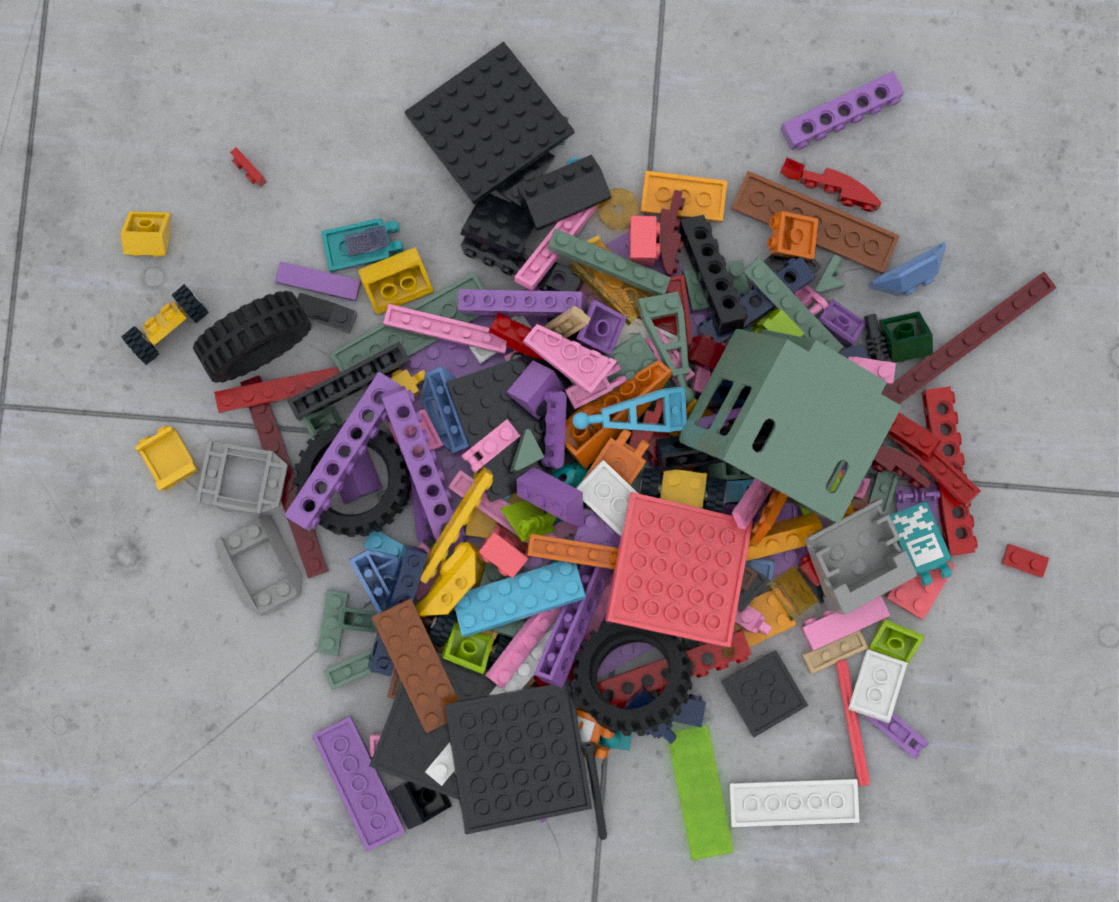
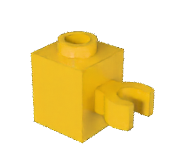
(404, 379)

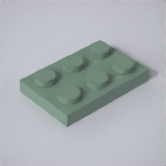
(694, 293)

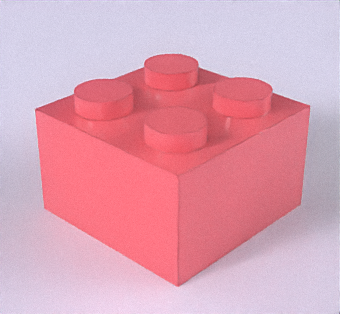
(642, 240)
(504, 551)

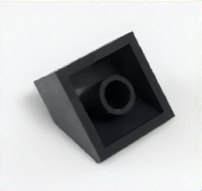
(418, 803)

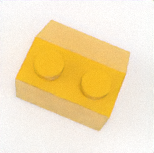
(146, 233)

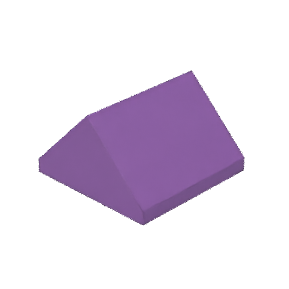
(841, 323)
(602, 328)
(532, 385)
(361, 481)

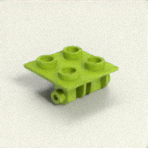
(528, 519)

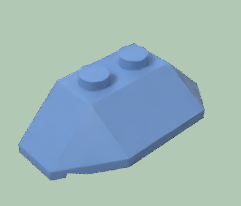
(911, 274)
(440, 409)
(376, 574)

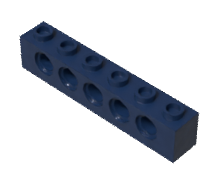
(802, 275)
(402, 588)

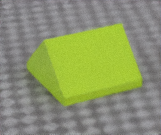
(895, 641)
(467, 651)

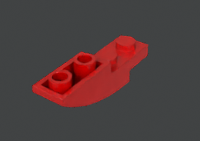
(850, 190)
(513, 333)

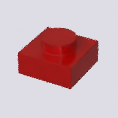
(792, 169)

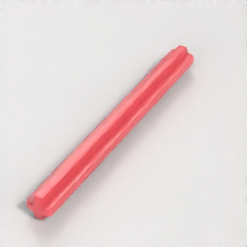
(852, 724)

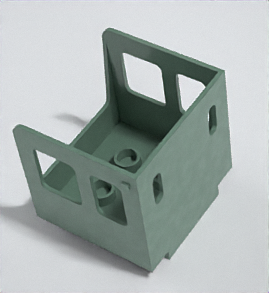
(821, 414)

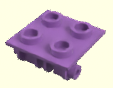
(909, 497)

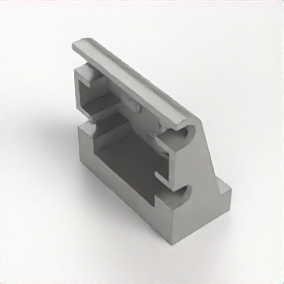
(858, 558)

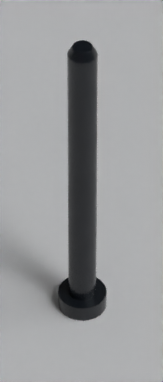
(589, 748)

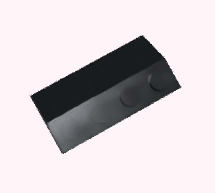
(563, 192)

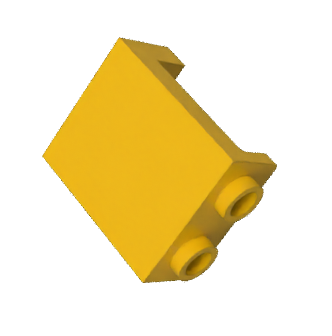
(167, 457)

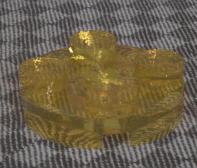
(625, 199)

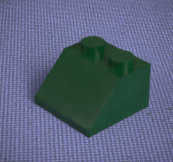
(907, 337)

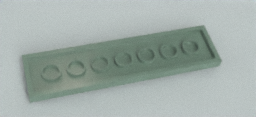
(381, 337)

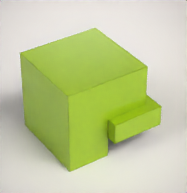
(777, 321)

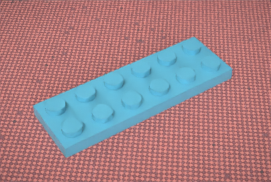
(519, 597)

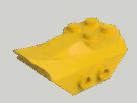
(456, 578)

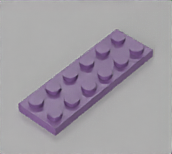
(358, 783)

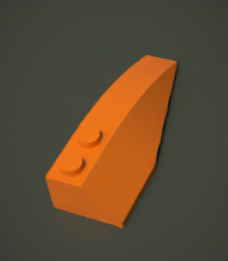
(589, 442)

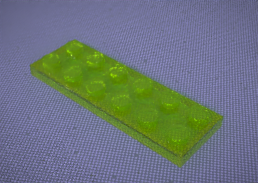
(700, 793)

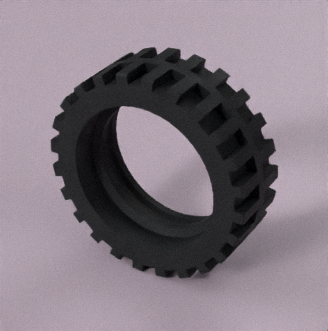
(252, 336)
(387, 507)
(641, 718)

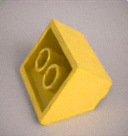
(395, 280)

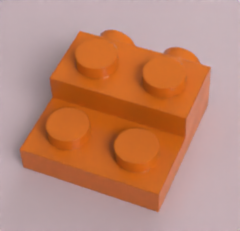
(792, 235)

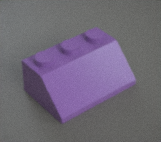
(551, 495)

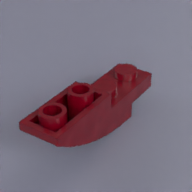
(669, 240)
(901, 465)

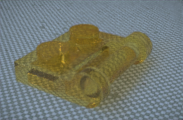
(797, 591)

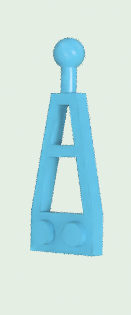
(673, 411)

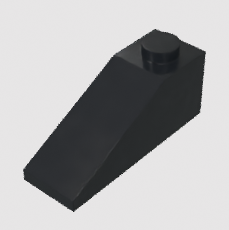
(328, 312)

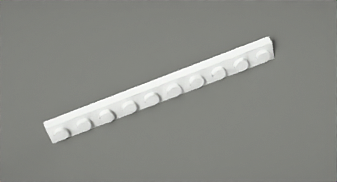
(443, 765)

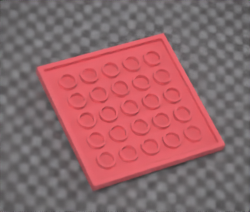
(678, 570)

